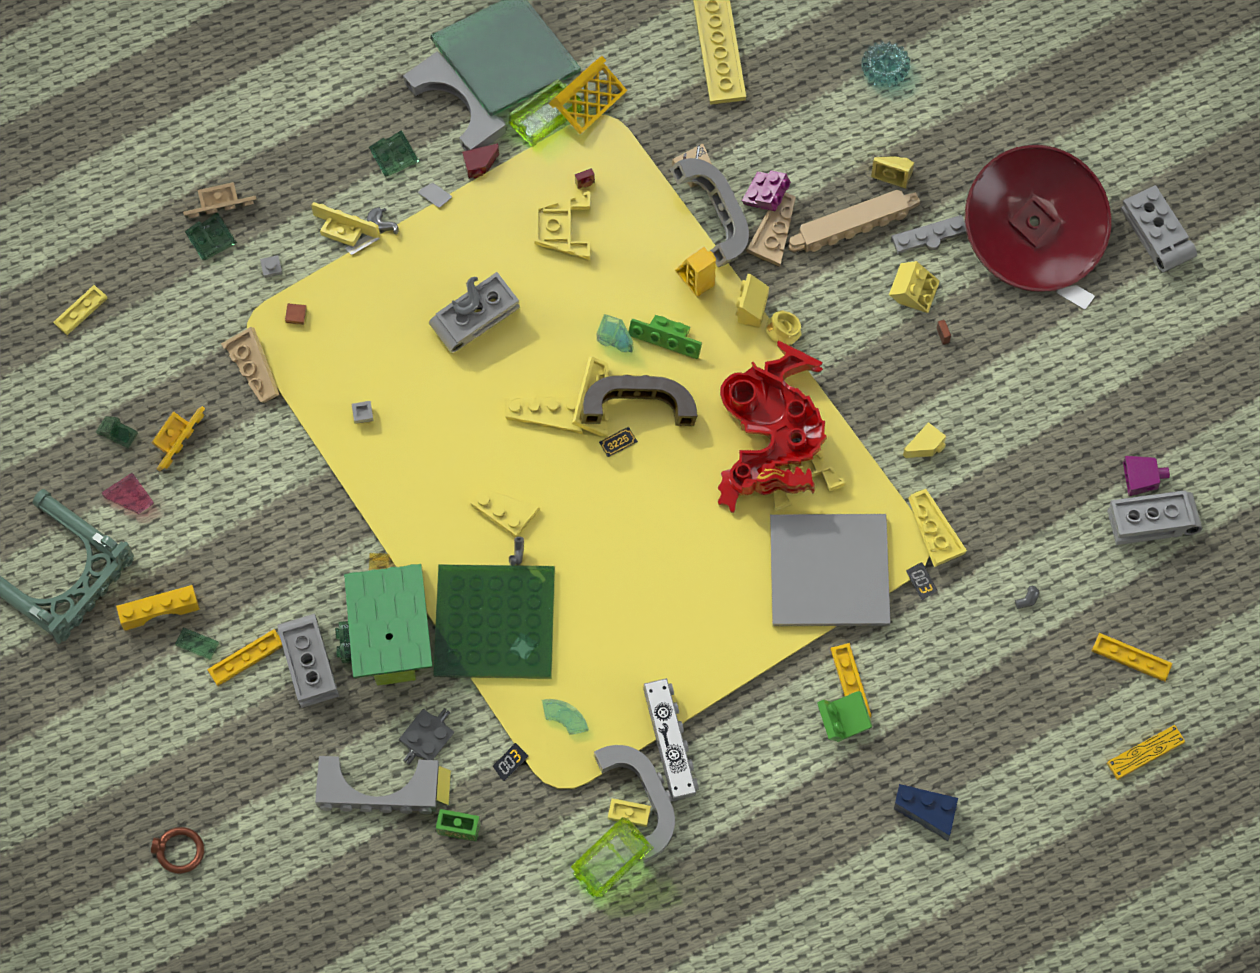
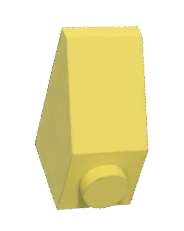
(926, 443)

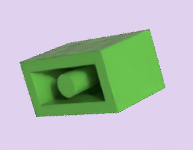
(458, 825)

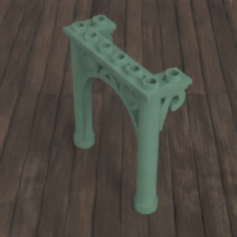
(61, 625)

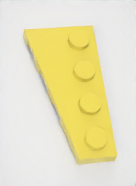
(936, 531)

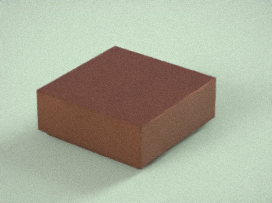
(295, 313)
(943, 331)

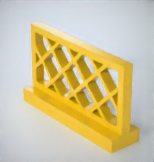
(582, 81)

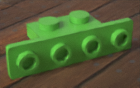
(666, 334)

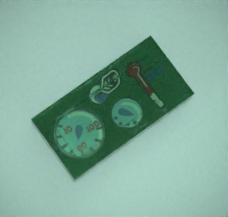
(197, 643)

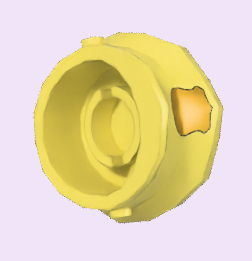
(784, 327)

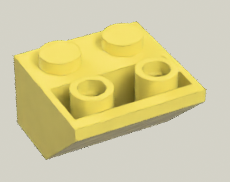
(914, 286)
(752, 301)

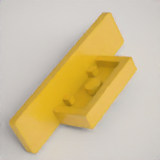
(173, 434)

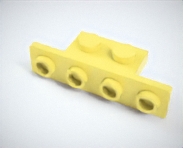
(342, 226)

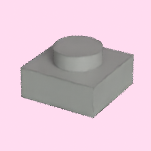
(271, 266)
(362, 412)

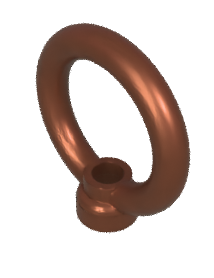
(159, 845)

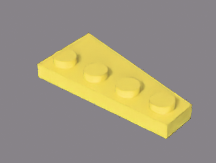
(594, 371)
(548, 411)

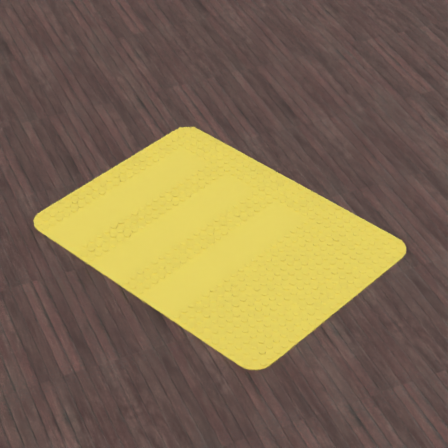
(641, 551)

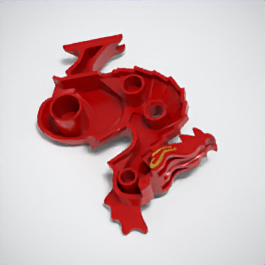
(780, 412)

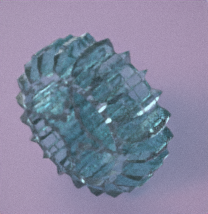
(872, 61)

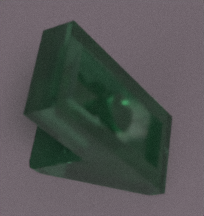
(116, 431)

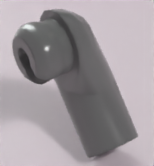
(1030, 598)

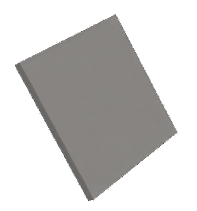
(829, 570)

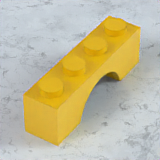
(172, 602)

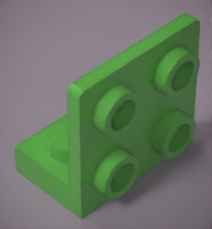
(845, 716)

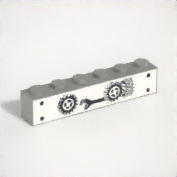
(669, 739)

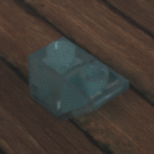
(614, 333)

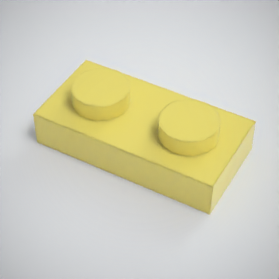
(635, 812)

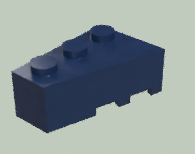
(927, 808)

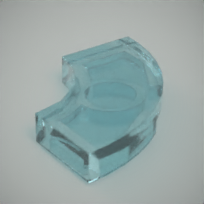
(564, 714)

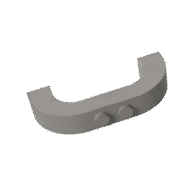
(724, 202)
(628, 757)

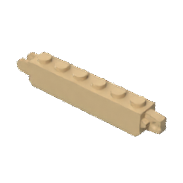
(853, 220)

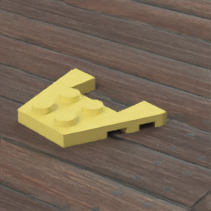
(553, 226)
(817, 467)

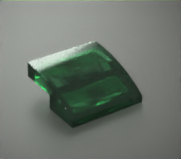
(394, 153)
(210, 236)

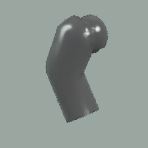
(516, 559)

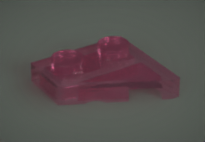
(129, 494)

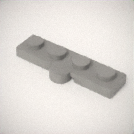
(929, 235)

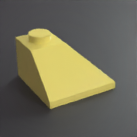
(892, 170)

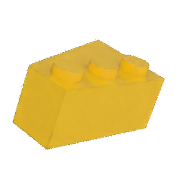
(698, 271)

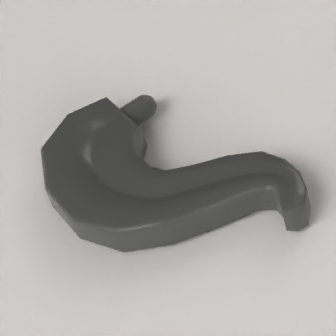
(376, 215)
(471, 303)

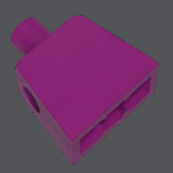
(1143, 474)

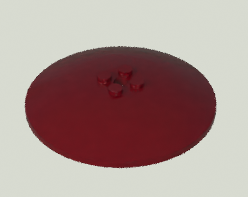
(1063, 198)

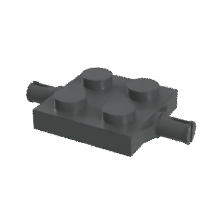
(426, 735)

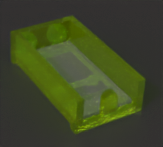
(536, 117)
(611, 857)

